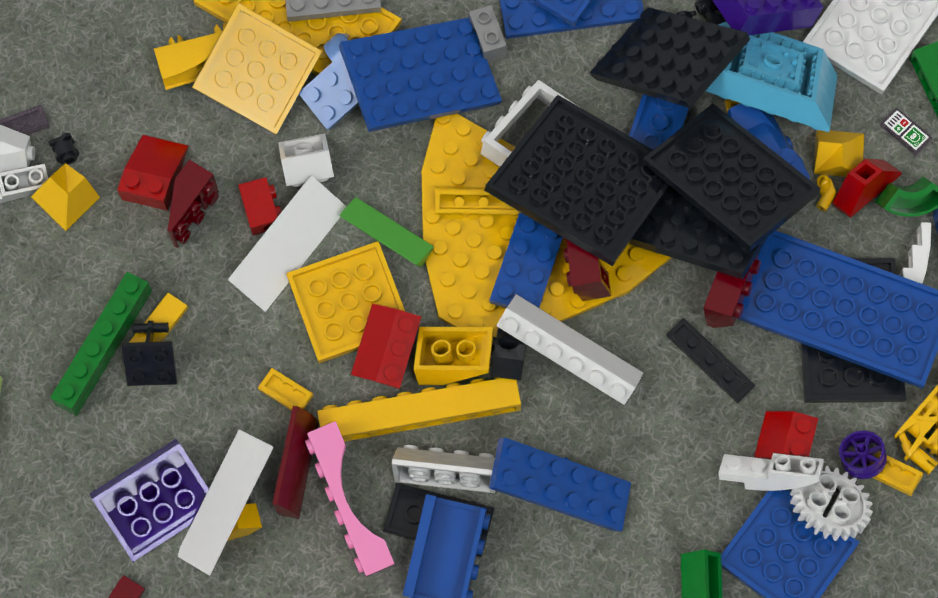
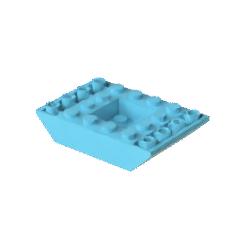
(781, 79)

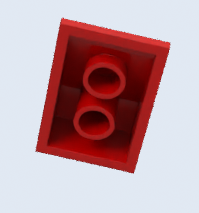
(152, 172)

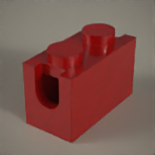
(259, 204)

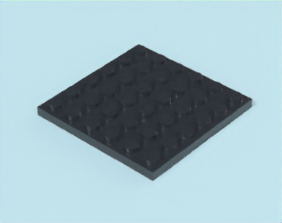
(580, 180)

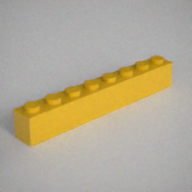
(423, 409)

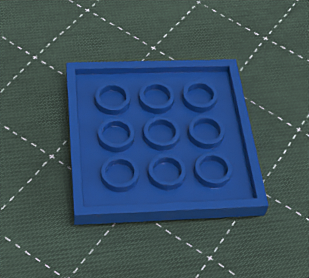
(780, 555)

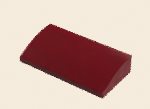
(294, 464)

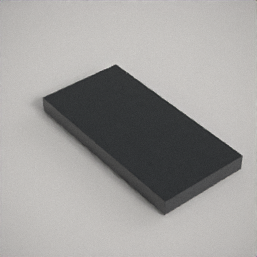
(407, 508)

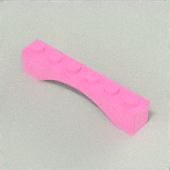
(330, 449)

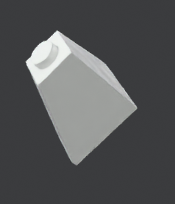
(14, 150)

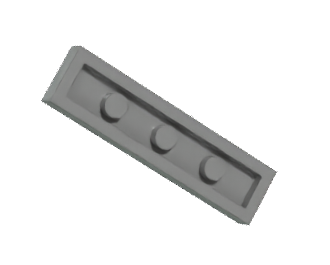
(316, 9)

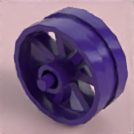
(862, 454)

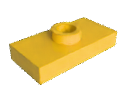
(285, 390)
(899, 475)

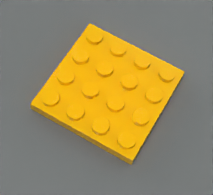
(256, 69)
(338, 296)

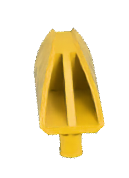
(183, 60)

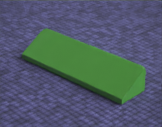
(387, 231)

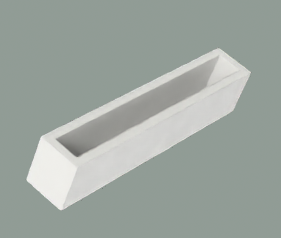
(570, 349)

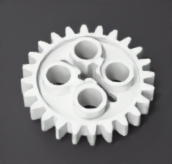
(848, 513)

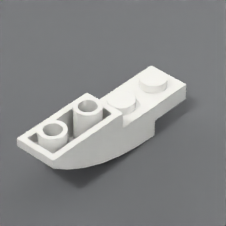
(21, 182)
(772, 474)

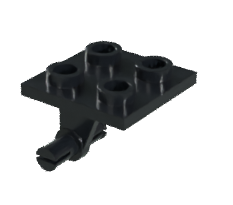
(149, 361)

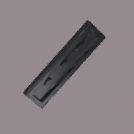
(710, 360)

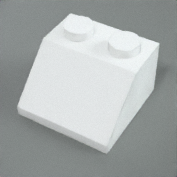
(305, 158)

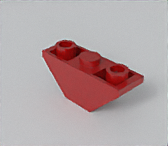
(864, 184)

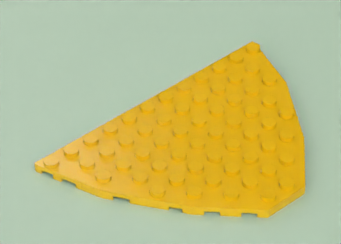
(473, 246)

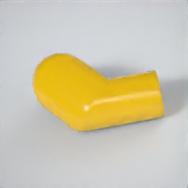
(827, 192)

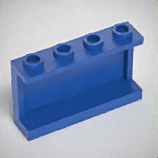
(446, 549)

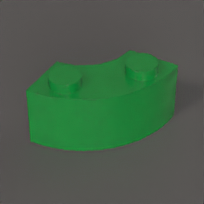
(910, 200)

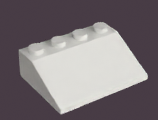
(443, 469)

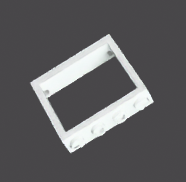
(491, 148)

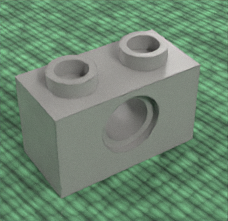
(489, 33)

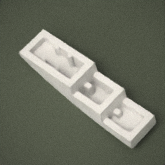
(919, 255)

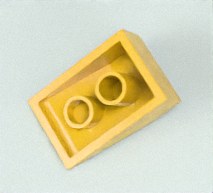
(452, 354)

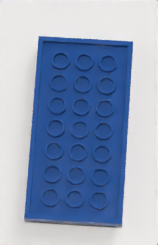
(845, 308)

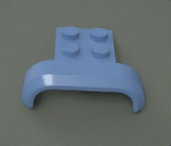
(331, 92)

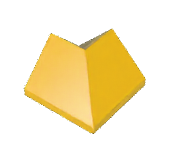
(837, 152)
(65, 196)

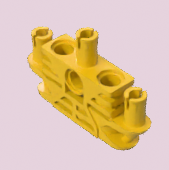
(918, 425)

